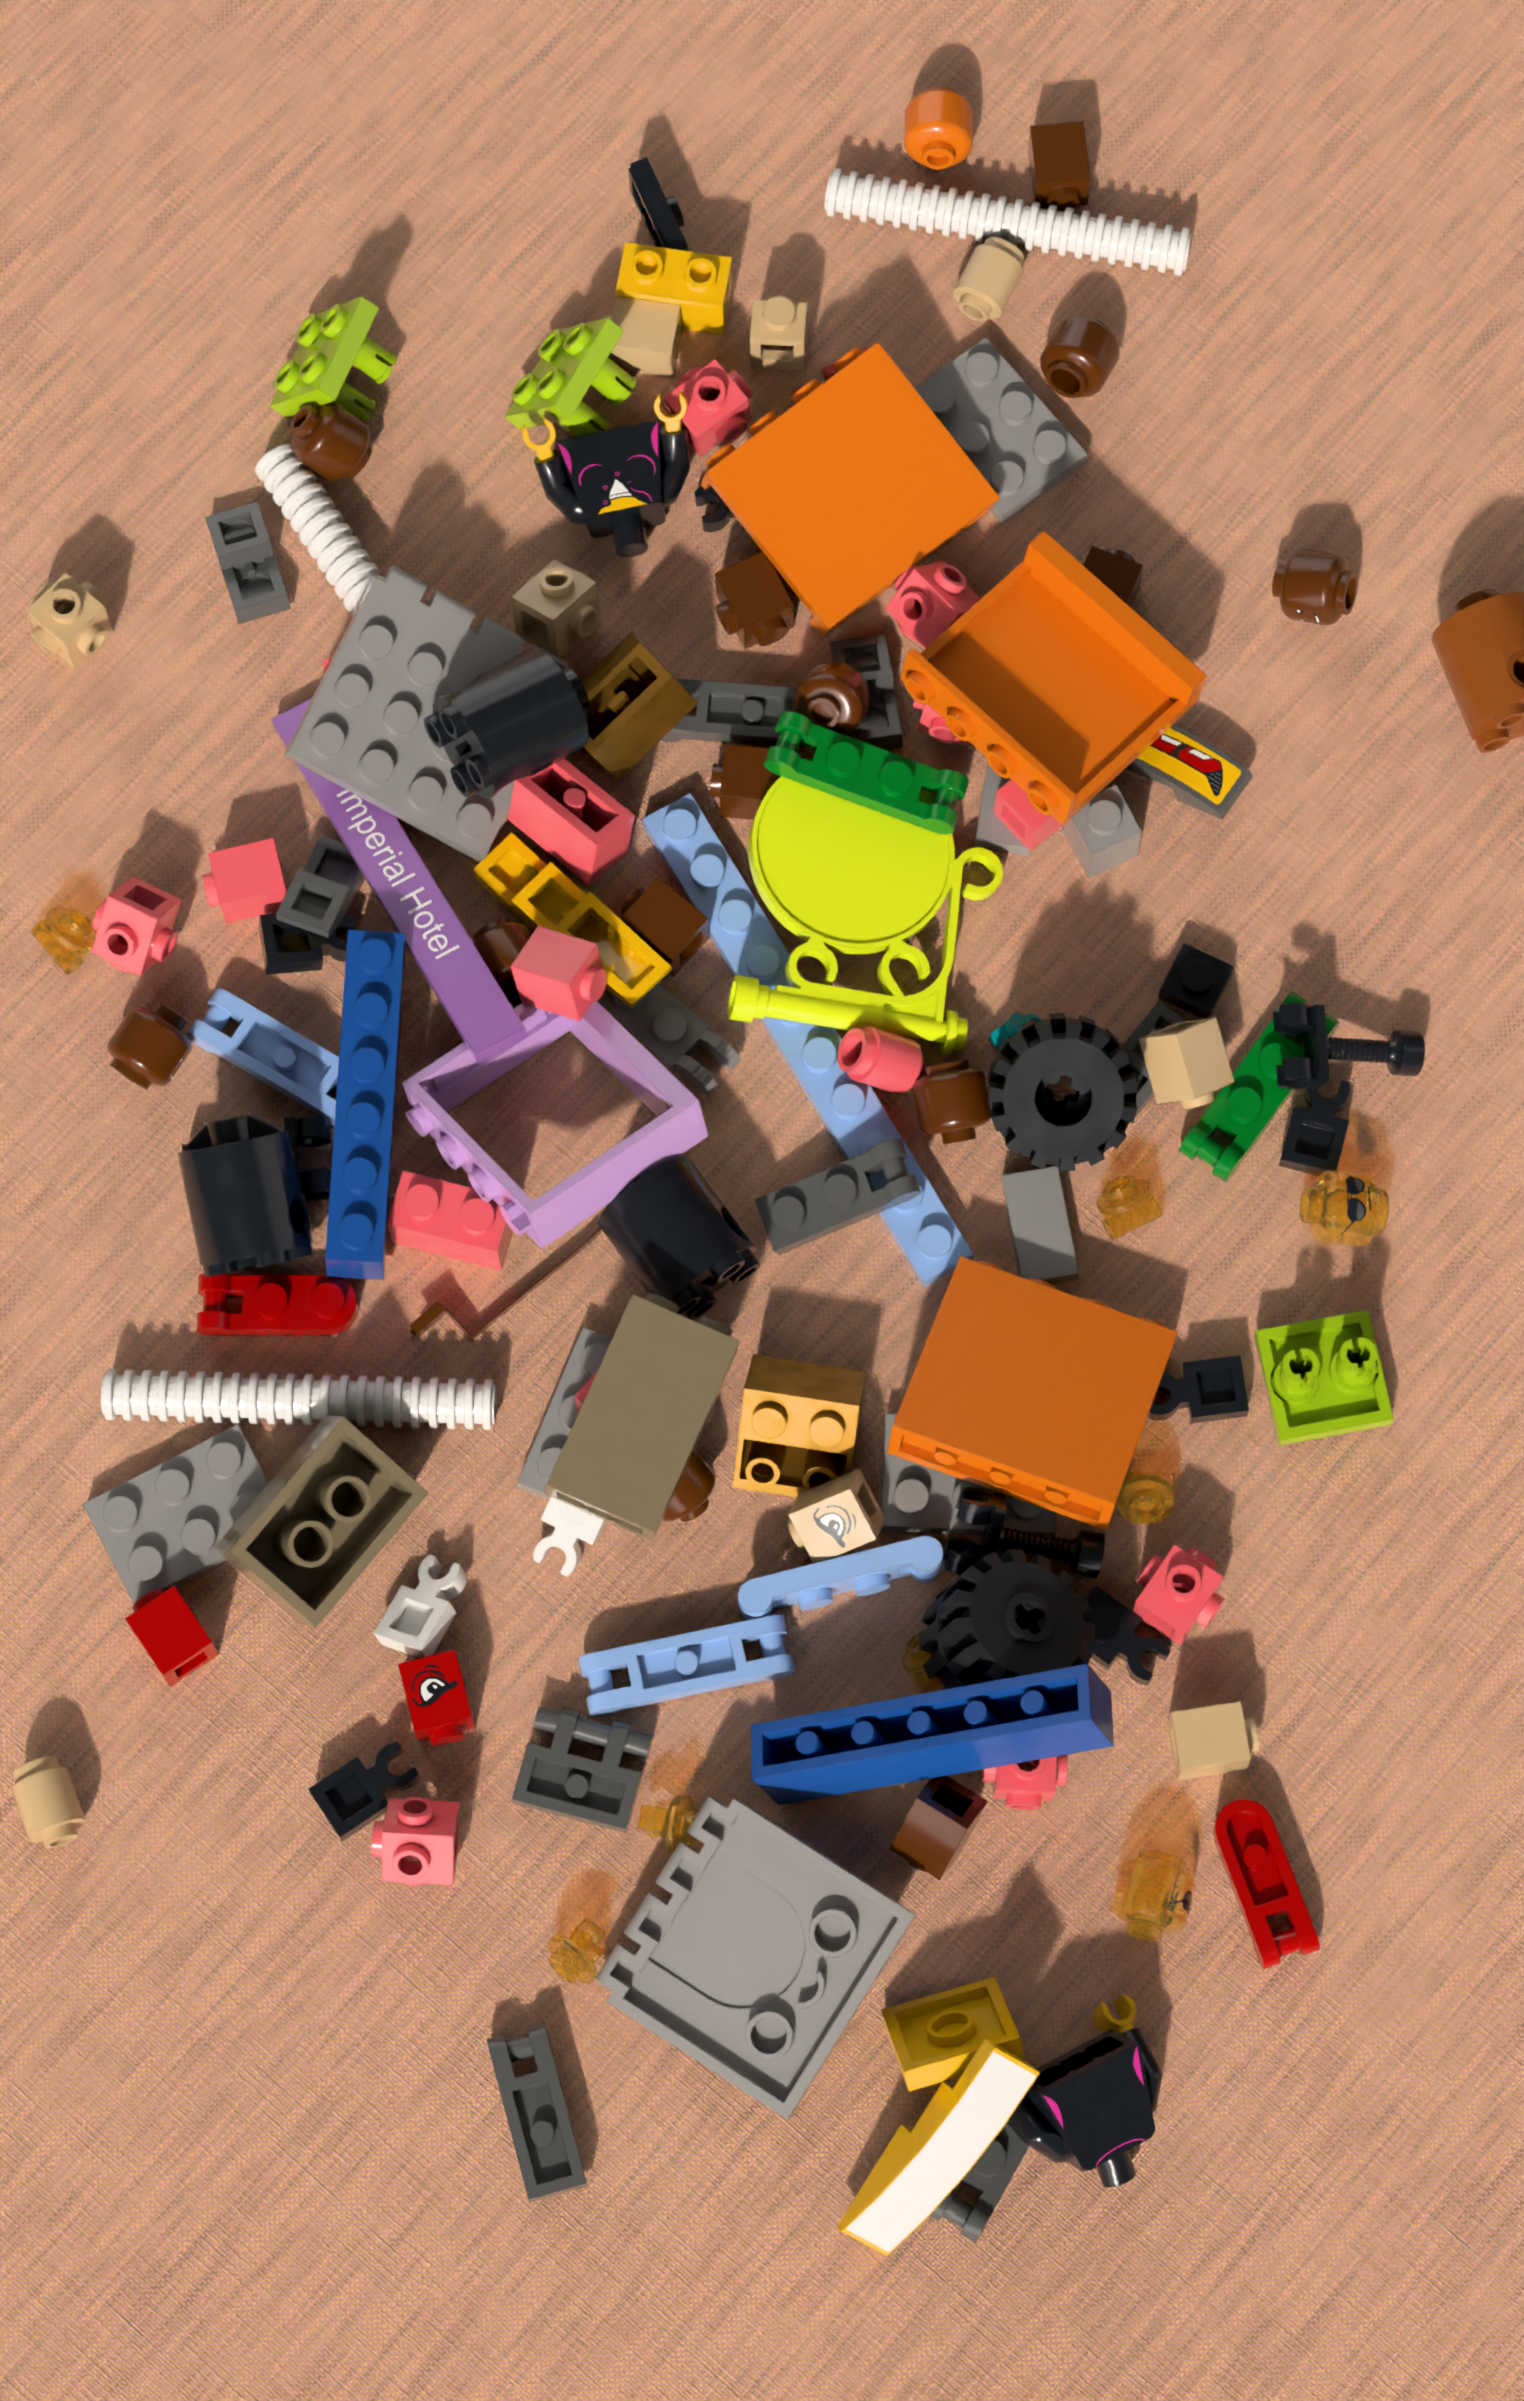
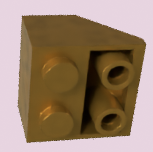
(631, 705)
(797, 1425)

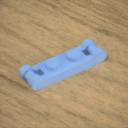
(269, 1052)
(863, 1571)
(686, 1665)

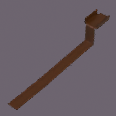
(436, 1311)

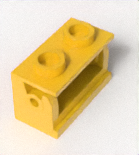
(679, 277)

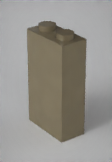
(643, 1415)

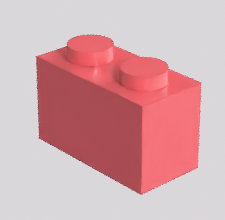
(572, 819)
(448, 1221)

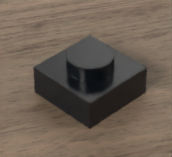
(1196, 982)

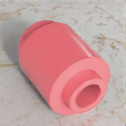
(880, 1059)

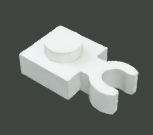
(570, 1527)
(422, 1615)

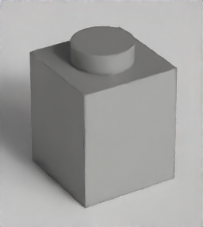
(1104, 833)

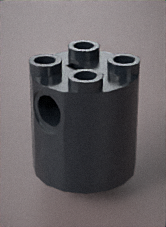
(510, 722)
(244, 1195)
(679, 1237)

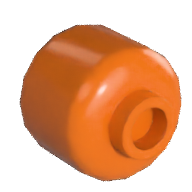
(938, 126)

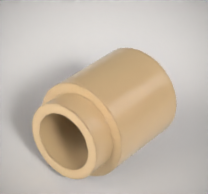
(989, 279)
(47, 1802)

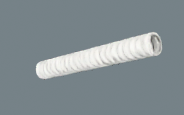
(1007, 221)
(318, 524)
(298, 1399)

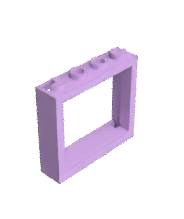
(597, 1184)

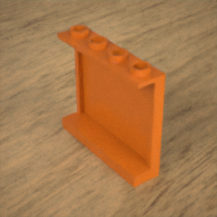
(850, 486)
(1054, 680)
(1032, 1392)

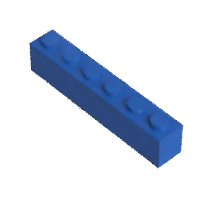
(365, 1105)
(932, 1734)

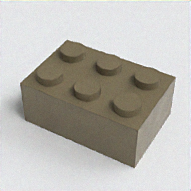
(321, 1520)

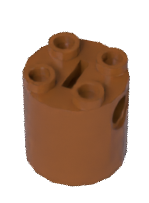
(1485, 664)

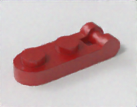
(276, 1305)
(1263, 1881)

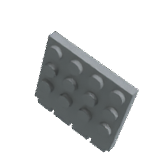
(373, 701)
(754, 1953)

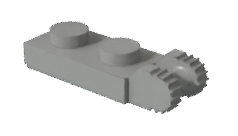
(672, 1034)

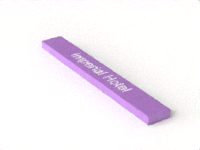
(416, 909)

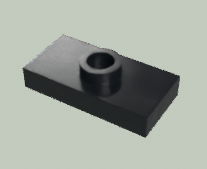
(659, 213)

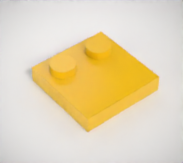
(943, 2031)

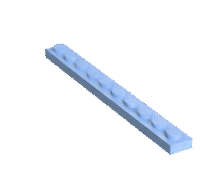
(844, 1105)

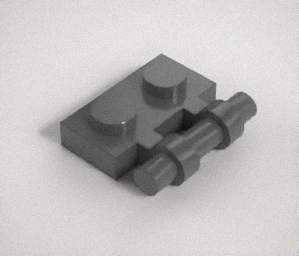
(576, 1785)

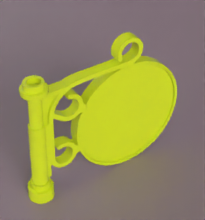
(856, 887)

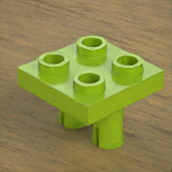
(325, 353)
(567, 368)
(1323, 1377)

